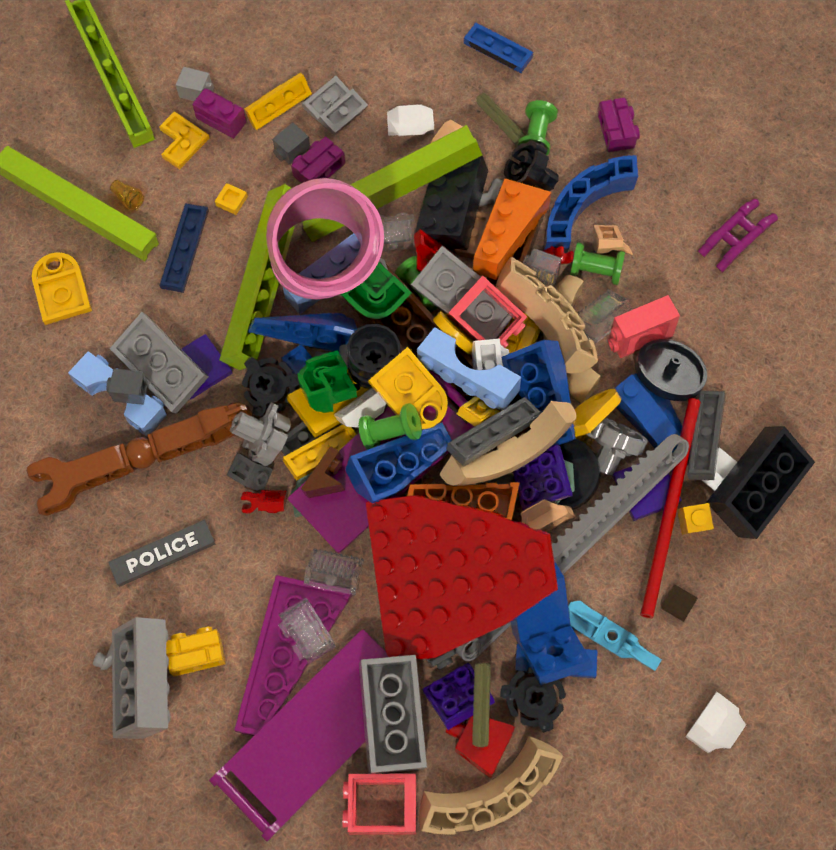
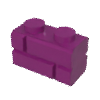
(219, 113)
(617, 124)
(319, 162)

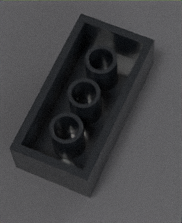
(452, 205)
(760, 482)

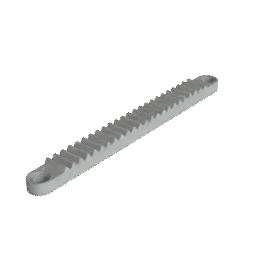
(601, 518)

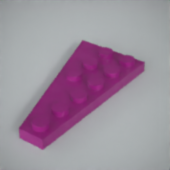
(275, 664)

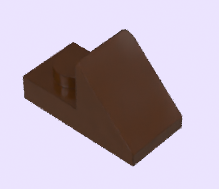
(320, 480)

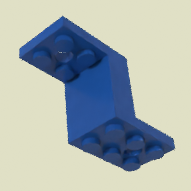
(548, 631)

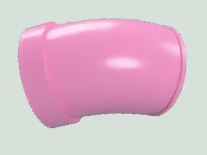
(332, 201)

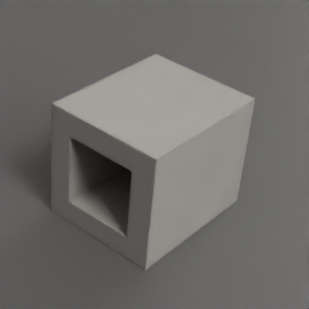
(192, 82)

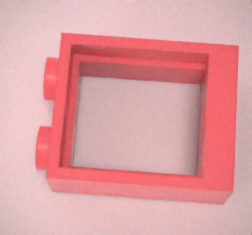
(484, 285)
(642, 325)
(350, 793)

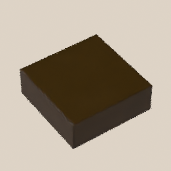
(679, 603)

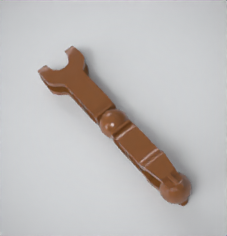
(73, 477)

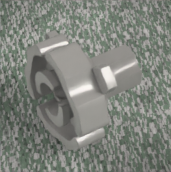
(261, 435)
(616, 444)

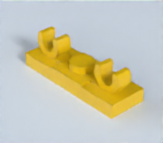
(278, 101)
(306, 458)

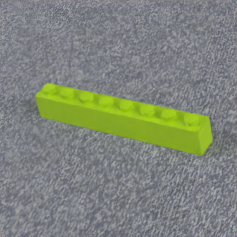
(256, 291)

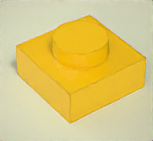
(231, 199)

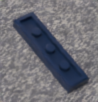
(184, 248)

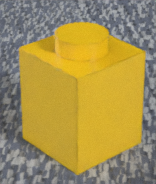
(695, 518)

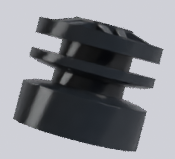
(368, 344)

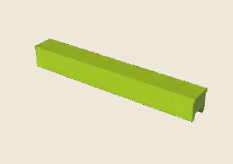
(110, 72)
(407, 175)
(77, 203)

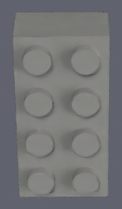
(140, 678)
(392, 715)

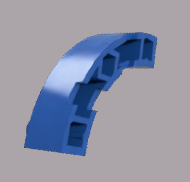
(587, 187)

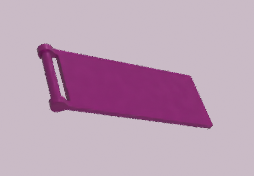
(343, 514)
(303, 740)

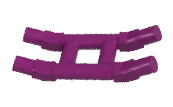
(737, 245)

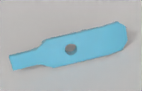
(597, 627)

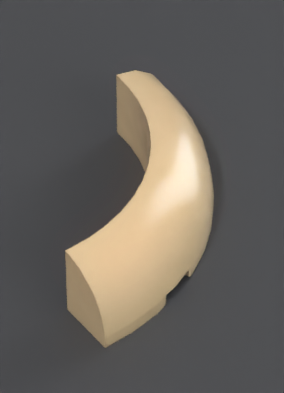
(550, 313)
(580, 384)
(515, 451)
(494, 800)

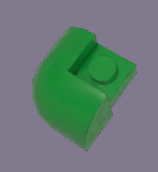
(378, 294)
(326, 381)

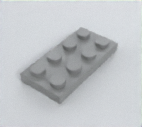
(447, 281)
(167, 367)

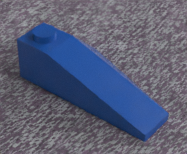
(318, 331)
(542, 377)
(648, 412)
(393, 465)

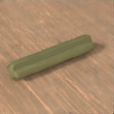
(500, 117)
(481, 705)

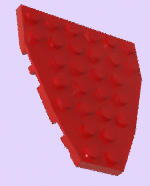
(452, 572)

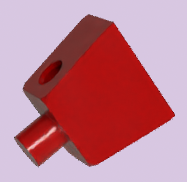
(483, 758)

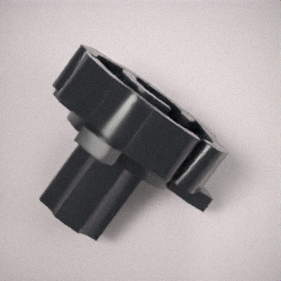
(532, 166)
(255, 378)
(536, 709)

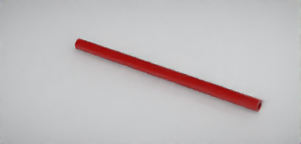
(669, 514)

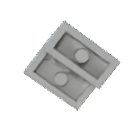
(334, 105)

